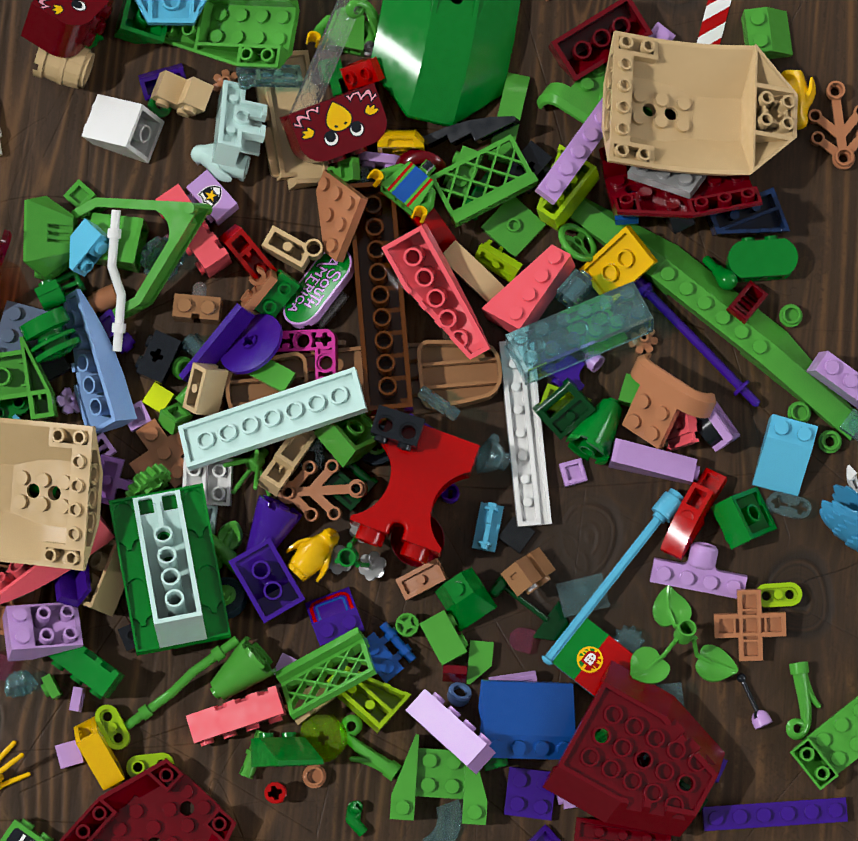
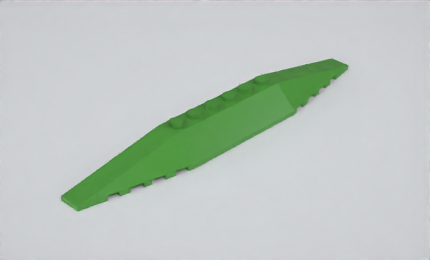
(697, 290)

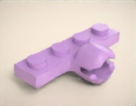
(698, 572)

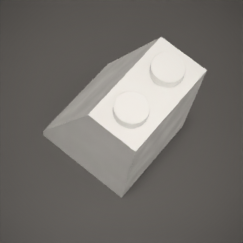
(123, 127)

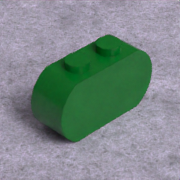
(762, 259)

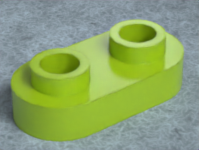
(777, 594)
(112, 727)
(147, 761)

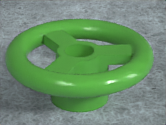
(575, 244)

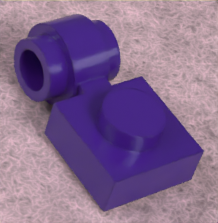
(106, 321)

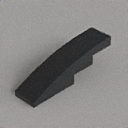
(479, 129)

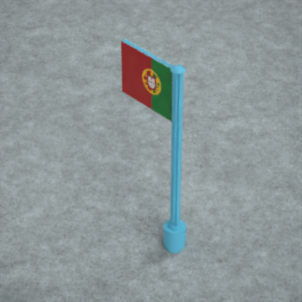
(583, 647)

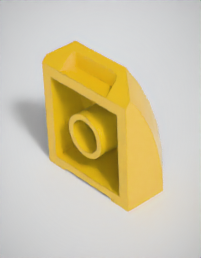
(400, 141)

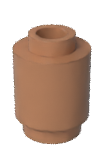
(103, 299)

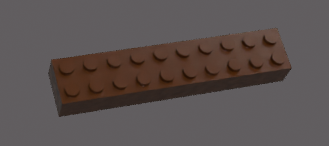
(380, 306)

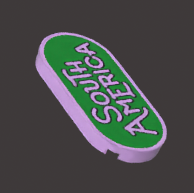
(318, 290)

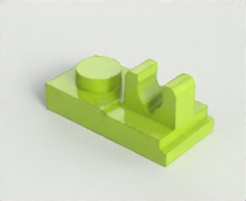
(497, 262)

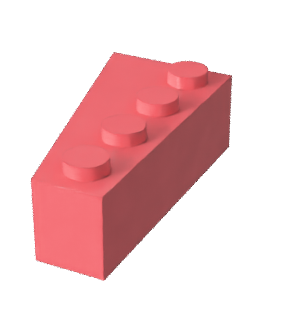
(205, 245)
(236, 715)

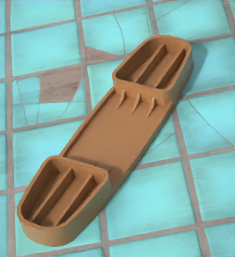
(432, 364)

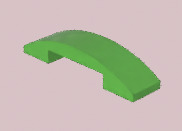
(511, 105)

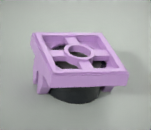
(717, 429)

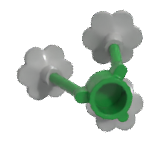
(343, 558)

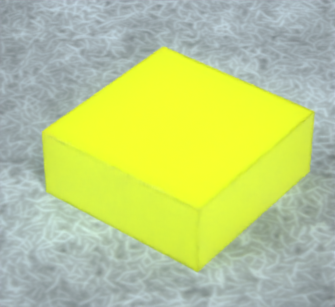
(158, 397)

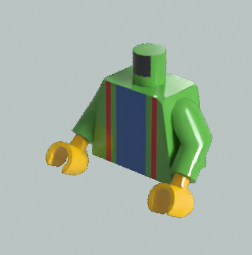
(408, 187)

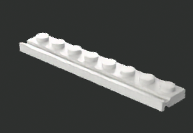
(525, 446)

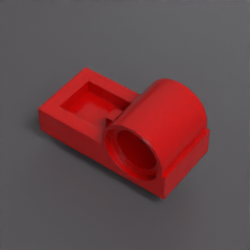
(362, 73)

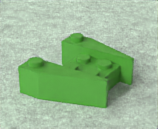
(25, 378)
(437, 775)

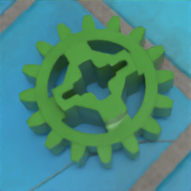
(149, 481)

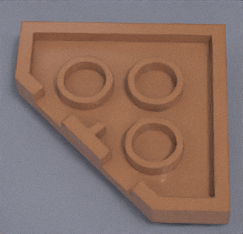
(339, 213)

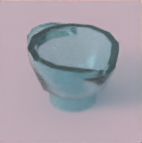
(492, 456)

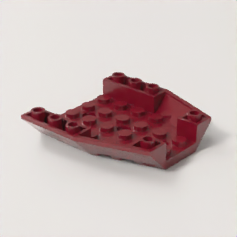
(712, 197)
(606, 775)
(152, 808)

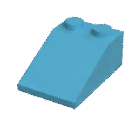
(784, 455)

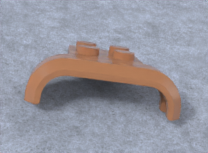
(660, 401)

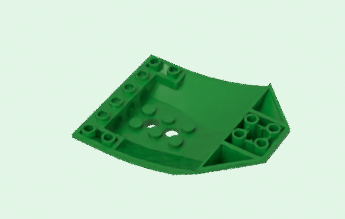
(445, 56)

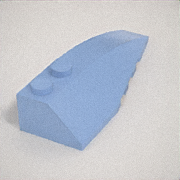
(100, 379)

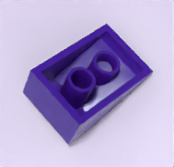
(266, 580)

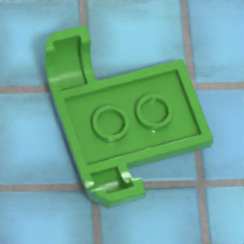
(576, 100)

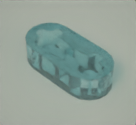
(789, 500)

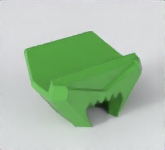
(47, 237)

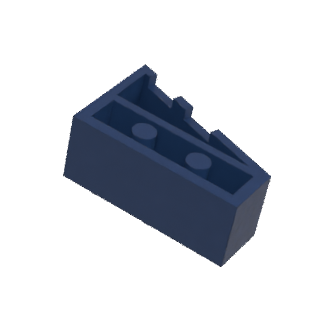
(751, 220)

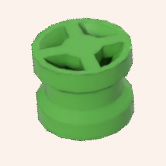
(408, 621)

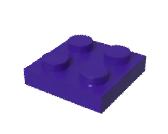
(526, 795)

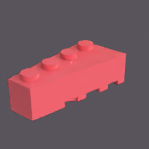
(530, 291)

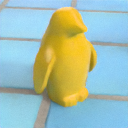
(805, 95)
(313, 554)

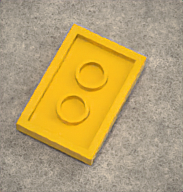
(619, 261)

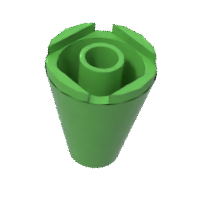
(242, 670)

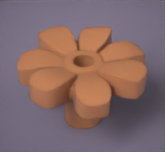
(225, 76)
(644, 344)

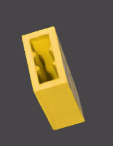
(98, 754)

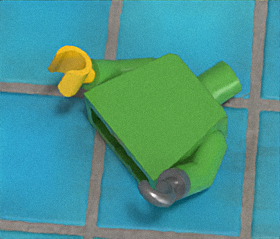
(359, 40)

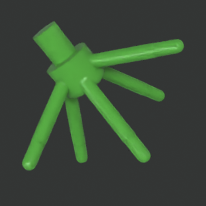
(253, 463)

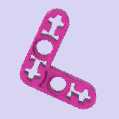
(321, 350)

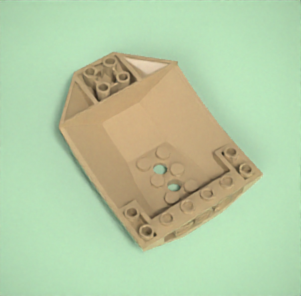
(726, 101)
(42, 527)

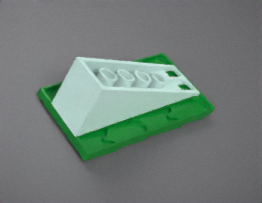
(169, 569)

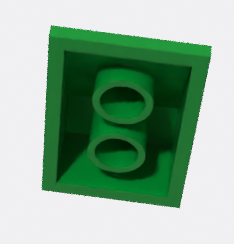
(283, 751)

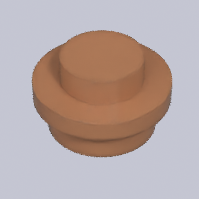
(314, 776)

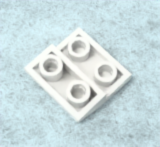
(216, 481)

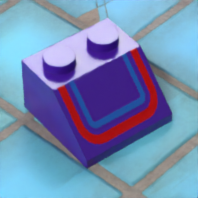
(333, 615)

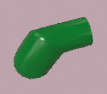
(353, 817)

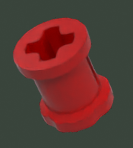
(269, 788)

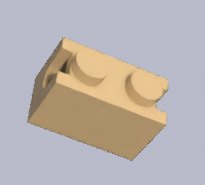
(205, 389)

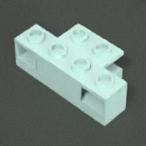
(236, 125)

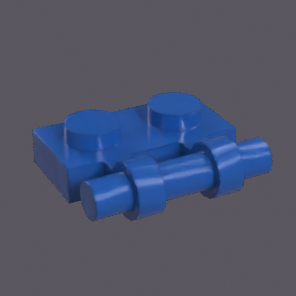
(383, 660)

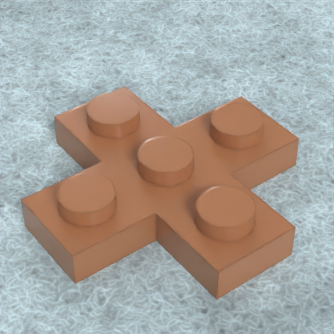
(160, 450)
(749, 625)

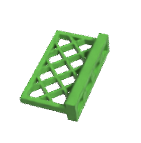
(497, 195)
(319, 664)

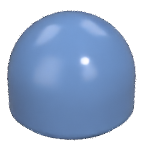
(459, 701)

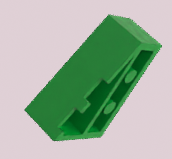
(89, 669)

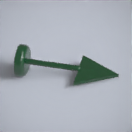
(552, 625)

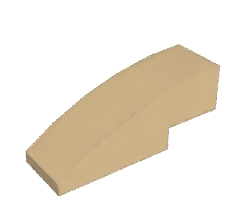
(472, 272)
(286, 462)

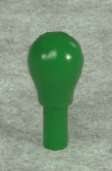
(725, 278)

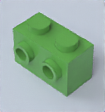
(464, 171)

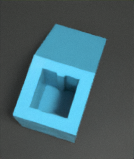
(86, 247)

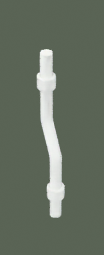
(114, 234)

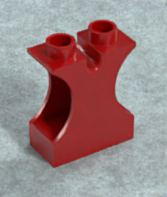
(413, 490)

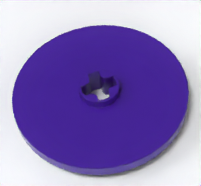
(254, 345)

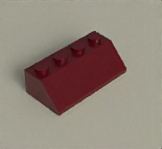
(590, 42)

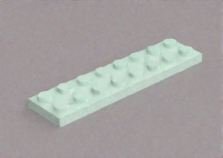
(272, 418)

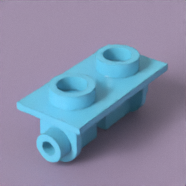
(487, 526)

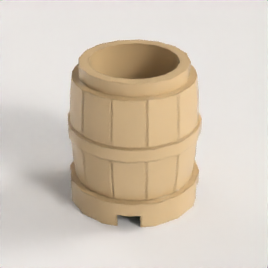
(65, 71)

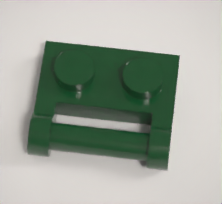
(569, 414)
(341, 479)

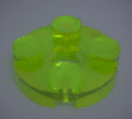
(331, 727)

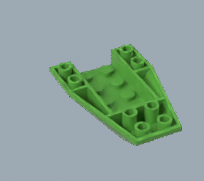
(241, 32)

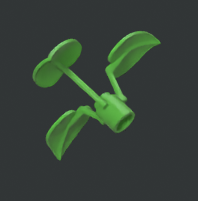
(674, 610)

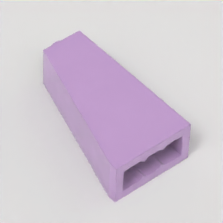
(653, 462)

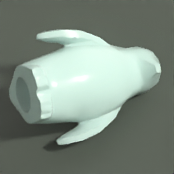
(203, 155)

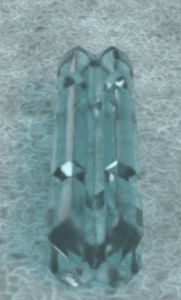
(438, 403)

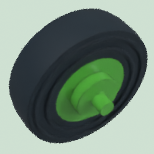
(234, 596)

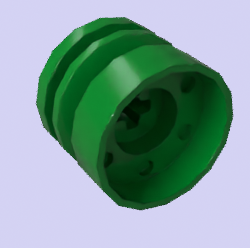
(50, 335)

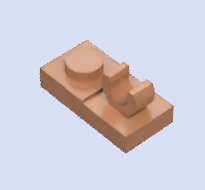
(252, 298)
(421, 579)

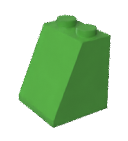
(131, 243)

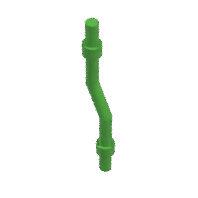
(217, 654)

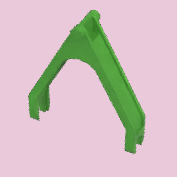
(183, 223)

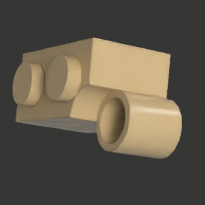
(290, 249)

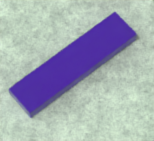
(220, 339)

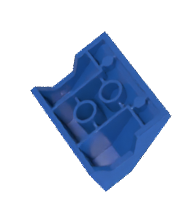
(527, 718)

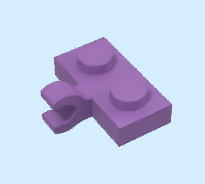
(112, 480)

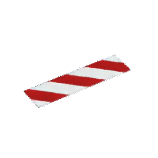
(714, 22)

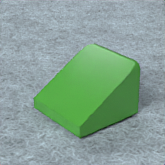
(174, 416)

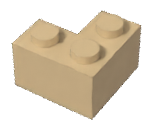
(182, 94)

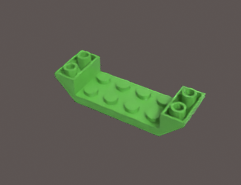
(830, 746)

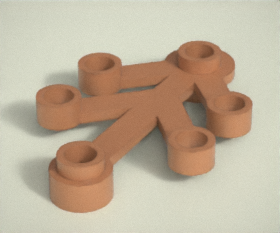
(838, 129)
(317, 490)

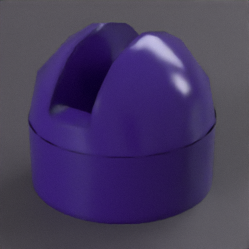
(445, 495)

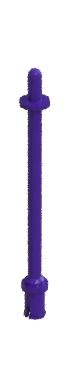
(646, 291)

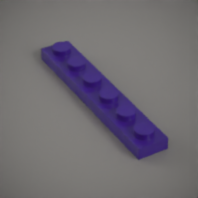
(774, 814)

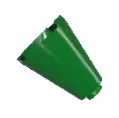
(597, 432)

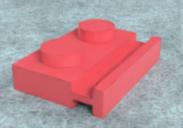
(682, 432)

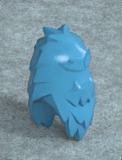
(842, 515)

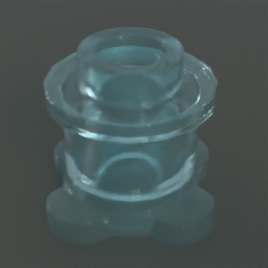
(192, 344)

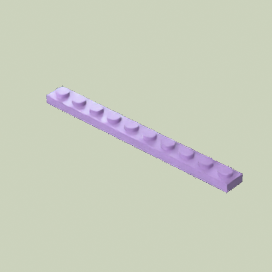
(582, 144)

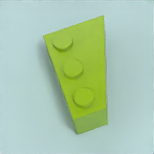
(570, 199)
(373, 700)

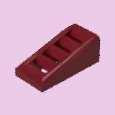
(756, 295)

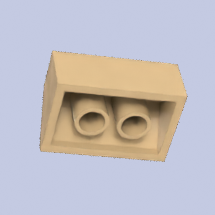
(105, 580)

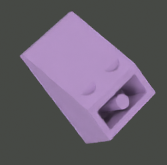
(40, 630)

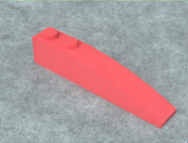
(434, 286)
(25, 578)

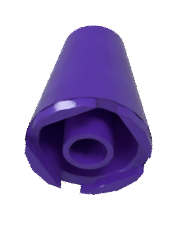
(271, 520)

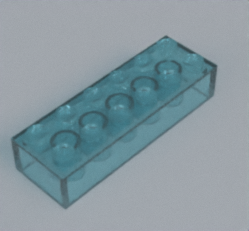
(579, 333)

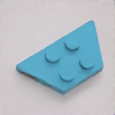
(171, 11)

